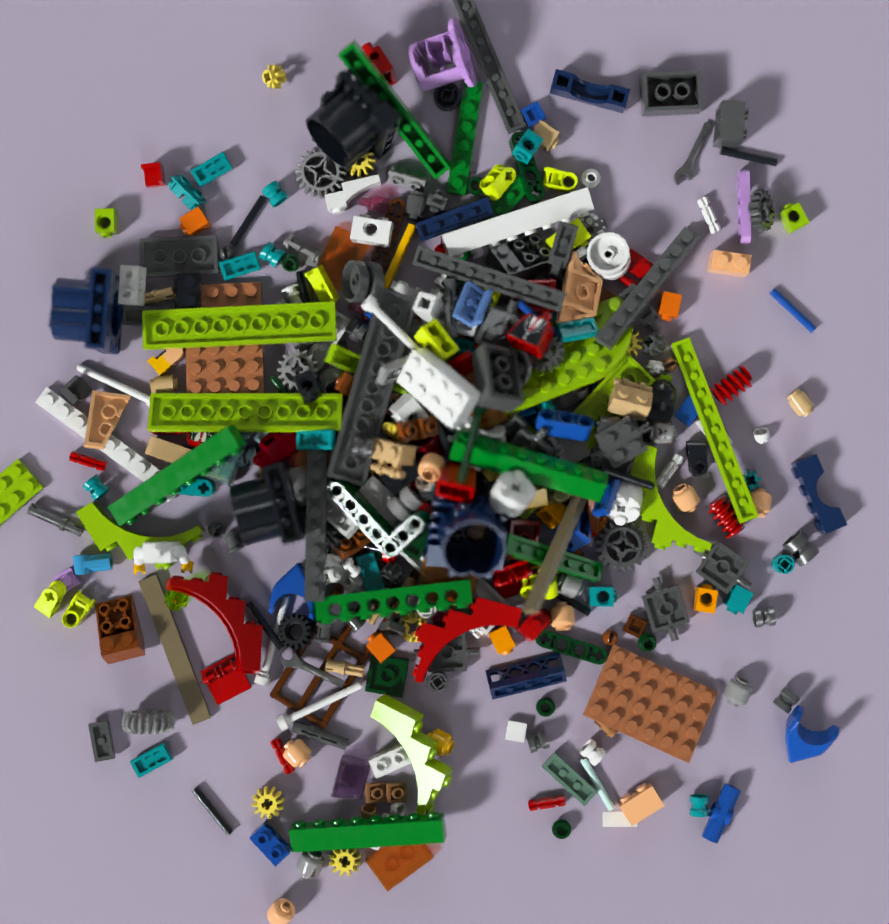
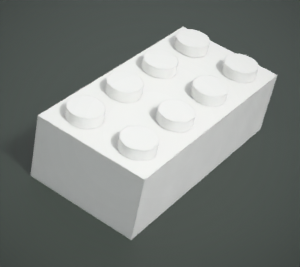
(438, 387)

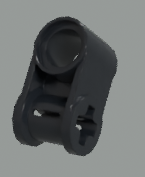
(697, 453)

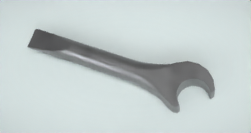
(686, 169)
(298, 662)

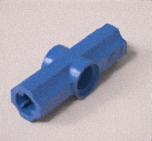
(721, 813)

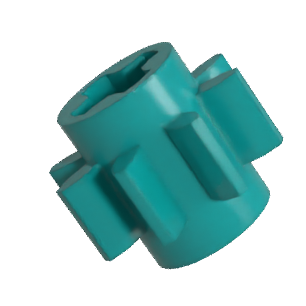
(754, 479)

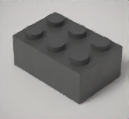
(671, 93)
(497, 377)

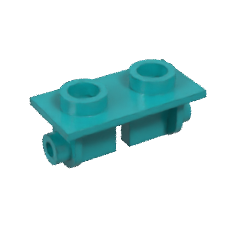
(181, 185)

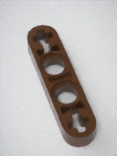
(390, 210)

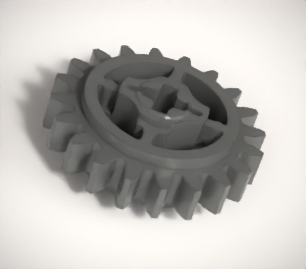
(638, 549)

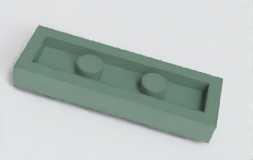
(569, 778)

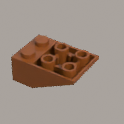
(119, 630)

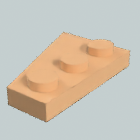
(103, 417)

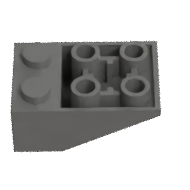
(520, 257)

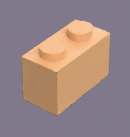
(729, 263)
(640, 803)

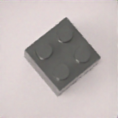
(729, 124)

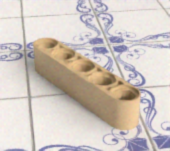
(168, 450)

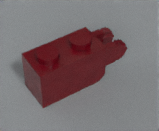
(275, 448)

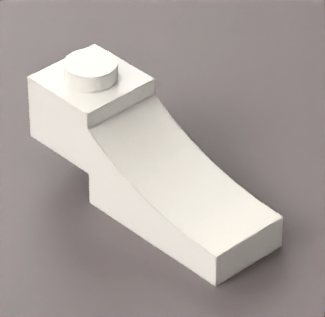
(338, 201)

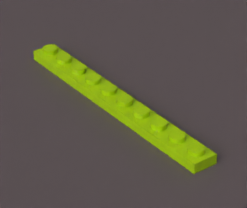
(714, 430)

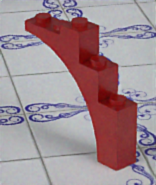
(231, 612)
(436, 637)

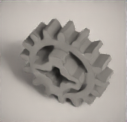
(297, 360)

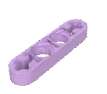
(743, 196)

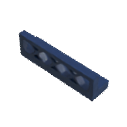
(454, 218)
(526, 680)

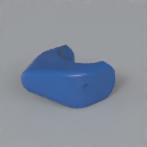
(291, 583)
(804, 743)

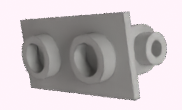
(398, 176)
(306, 252)

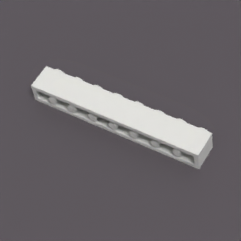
(517, 222)

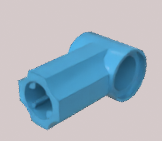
(90, 563)

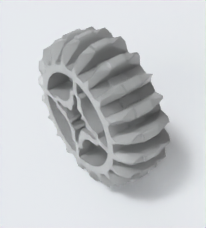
(318, 180)
(148, 721)

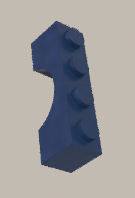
(604, 96)
(808, 472)

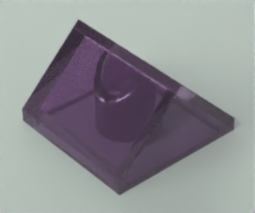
(351, 777)

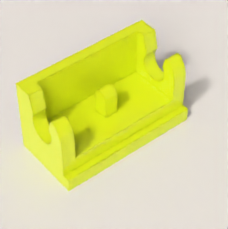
(322, 284)

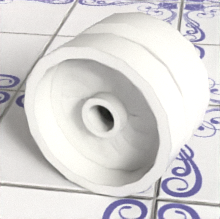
(606, 245)

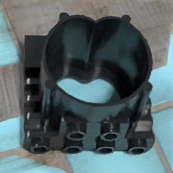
(352, 122)
(268, 507)

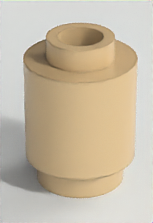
(164, 384)
(800, 403)

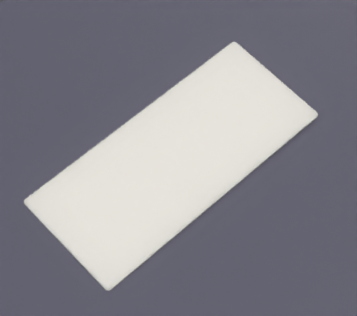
(615, 819)

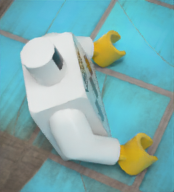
(161, 553)

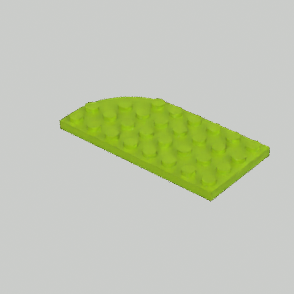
(583, 362)

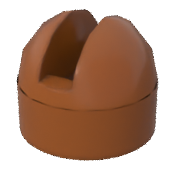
(606, 635)

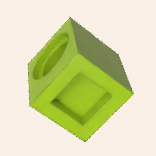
(100, 216)
(790, 225)

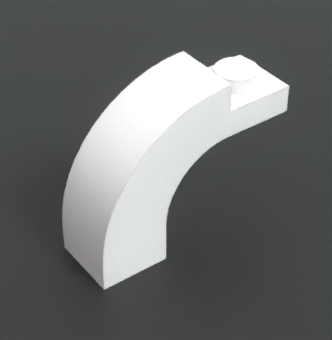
(430, 307)

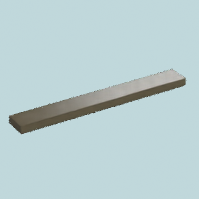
(554, 555)
(175, 650)

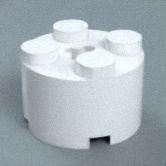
(512, 493)
(627, 503)

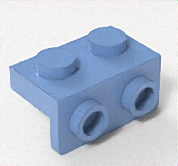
(472, 304)

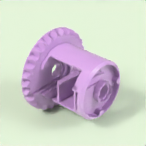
(440, 55)

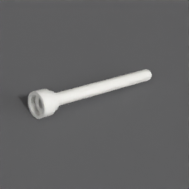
(370, 304)
(114, 383)
(263, 676)
(285, 721)

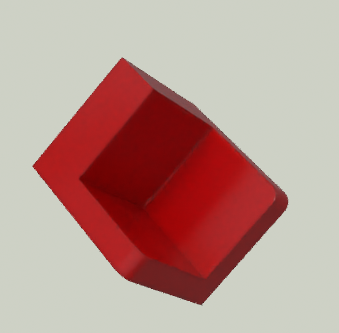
(154, 174)

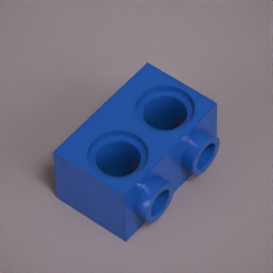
(270, 843)

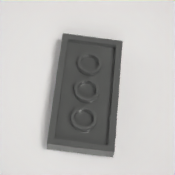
(180, 255)

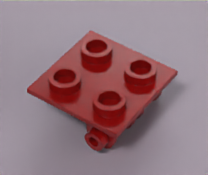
(509, 580)
(224, 681)

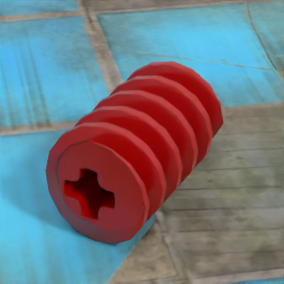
(731, 385)
(725, 516)

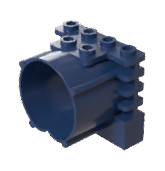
(88, 311)
(463, 555)

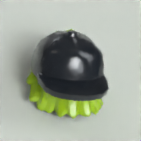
(663, 399)

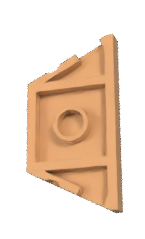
(581, 290)

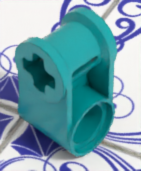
(196, 488)

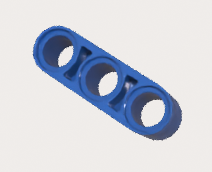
(564, 424)

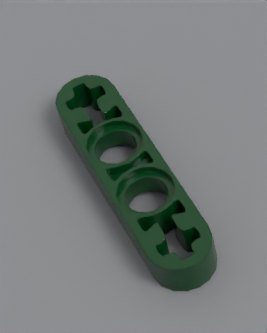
(530, 167)
(570, 649)

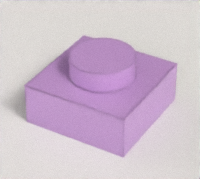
(68, 578)

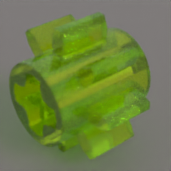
(175, 600)

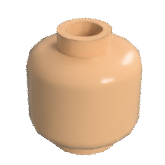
(431, 467)
(685, 498)
(762, 501)
(562, 616)
(297, 753)
(281, 911)

